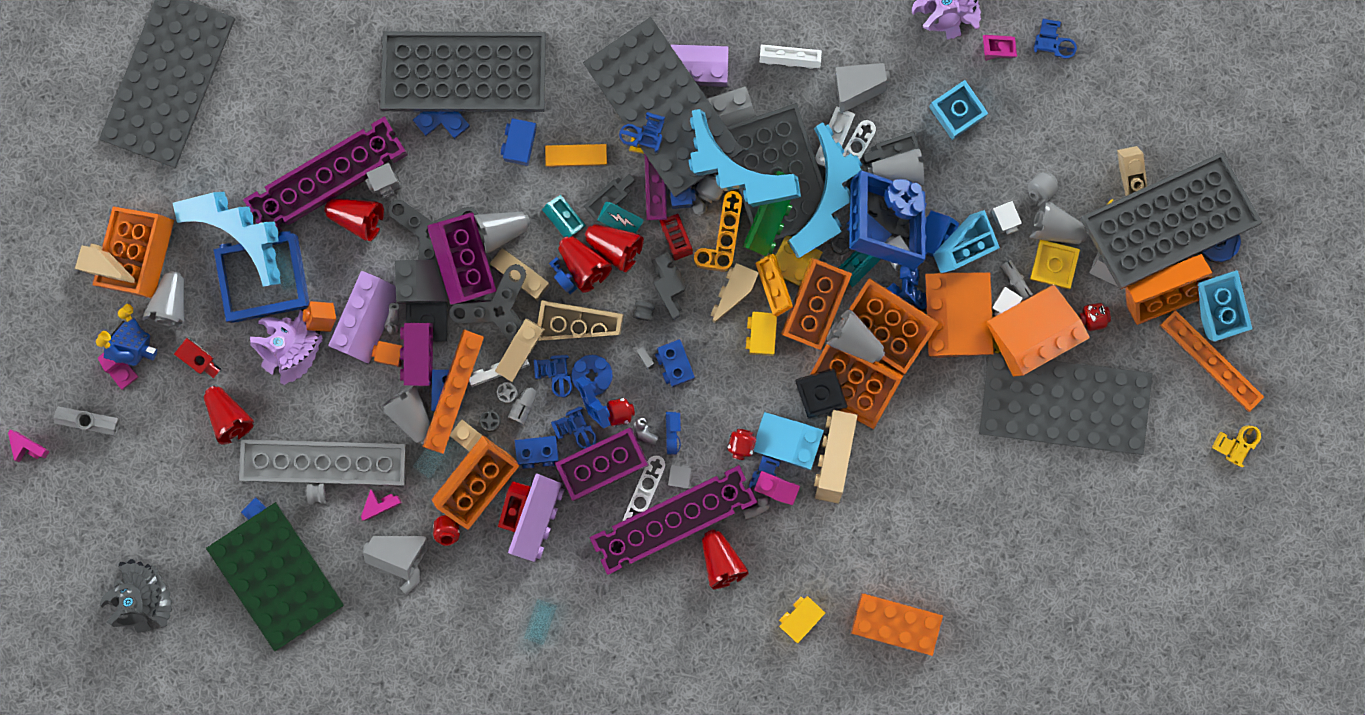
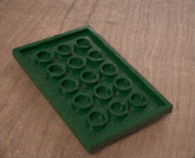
(275, 576)

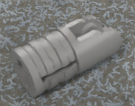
(522, 406)

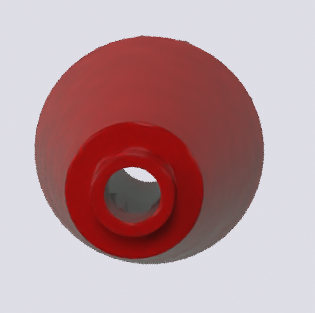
(356, 216)
(615, 245)
(583, 263)
(226, 416)
(721, 561)

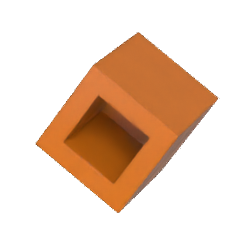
(319, 316)
(387, 353)

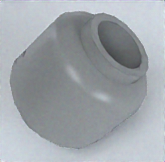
(1042, 186)
(708, 188)

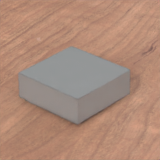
(645, 357)
(679, 476)

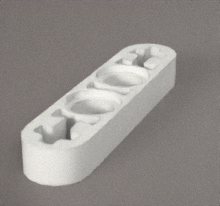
(859, 131)
(641, 492)

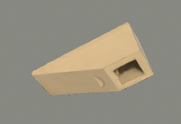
(1132, 169)
(738, 288)

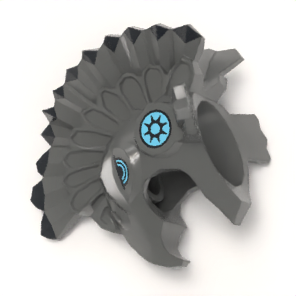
(140, 596)

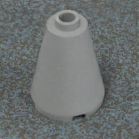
(900, 166)
(1056, 225)
(500, 228)
(167, 303)
(855, 338)
(408, 413)

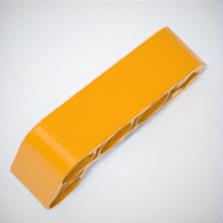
(724, 231)

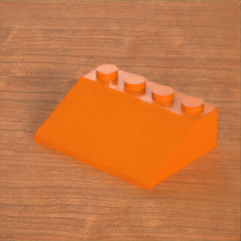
(140, 246)
(961, 307)
(894, 323)
(1037, 331)
(864, 384)

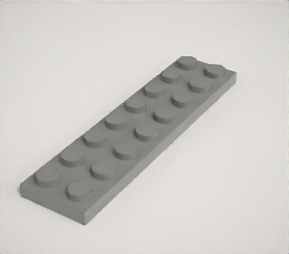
(322, 462)

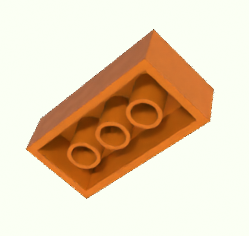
(1167, 289)
(816, 303)
(475, 482)
(896, 624)

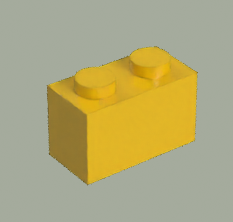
(762, 334)
(801, 619)

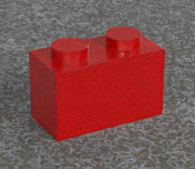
(513, 506)

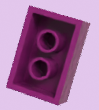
(417, 354)

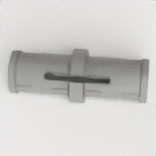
(1016, 280)

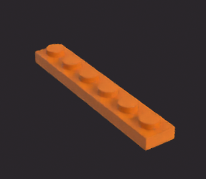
(1212, 361)
(453, 391)

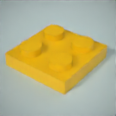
(1054, 264)
(791, 266)

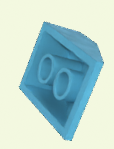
(1223, 306)
(788, 440)

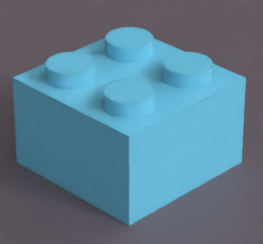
(958, 110)

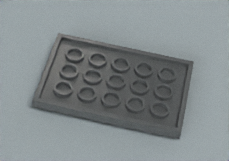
(780, 144)

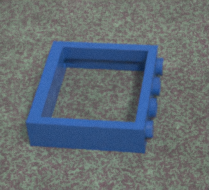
(860, 186)
(267, 310)

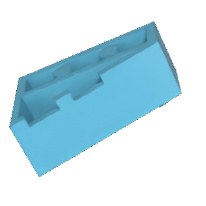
(967, 243)

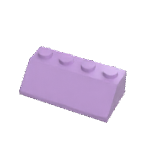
(705, 63)
(363, 317)

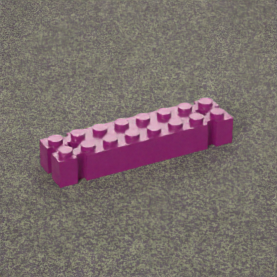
(326, 175)
(673, 519)

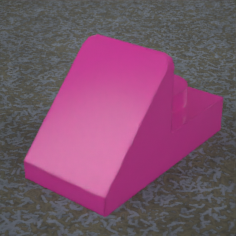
(999, 47)
(120, 372)
(20, 444)
(777, 488)
(373, 507)

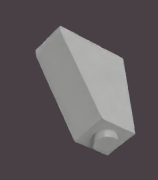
(859, 84)
(396, 553)

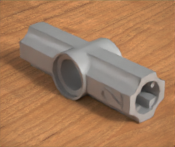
(74, 419)

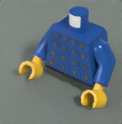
(128, 342)

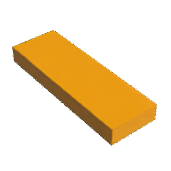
(576, 155)
(774, 285)

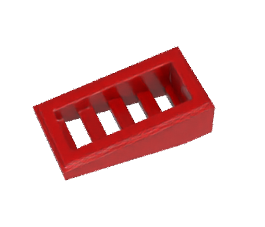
(680, 252)

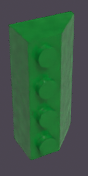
(766, 225)

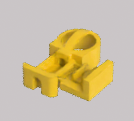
(1237, 450)

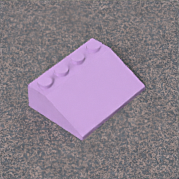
(536, 518)

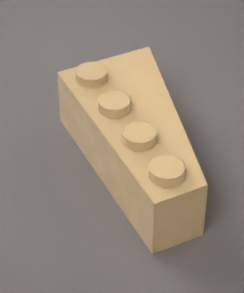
(572, 321)
(835, 457)

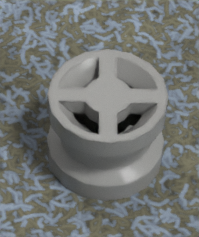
(506, 389)
(316, 494)

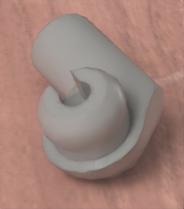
(392, 319)
(643, 433)
(757, 510)
(409, 585)

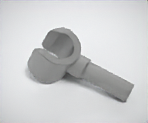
(699, 208)

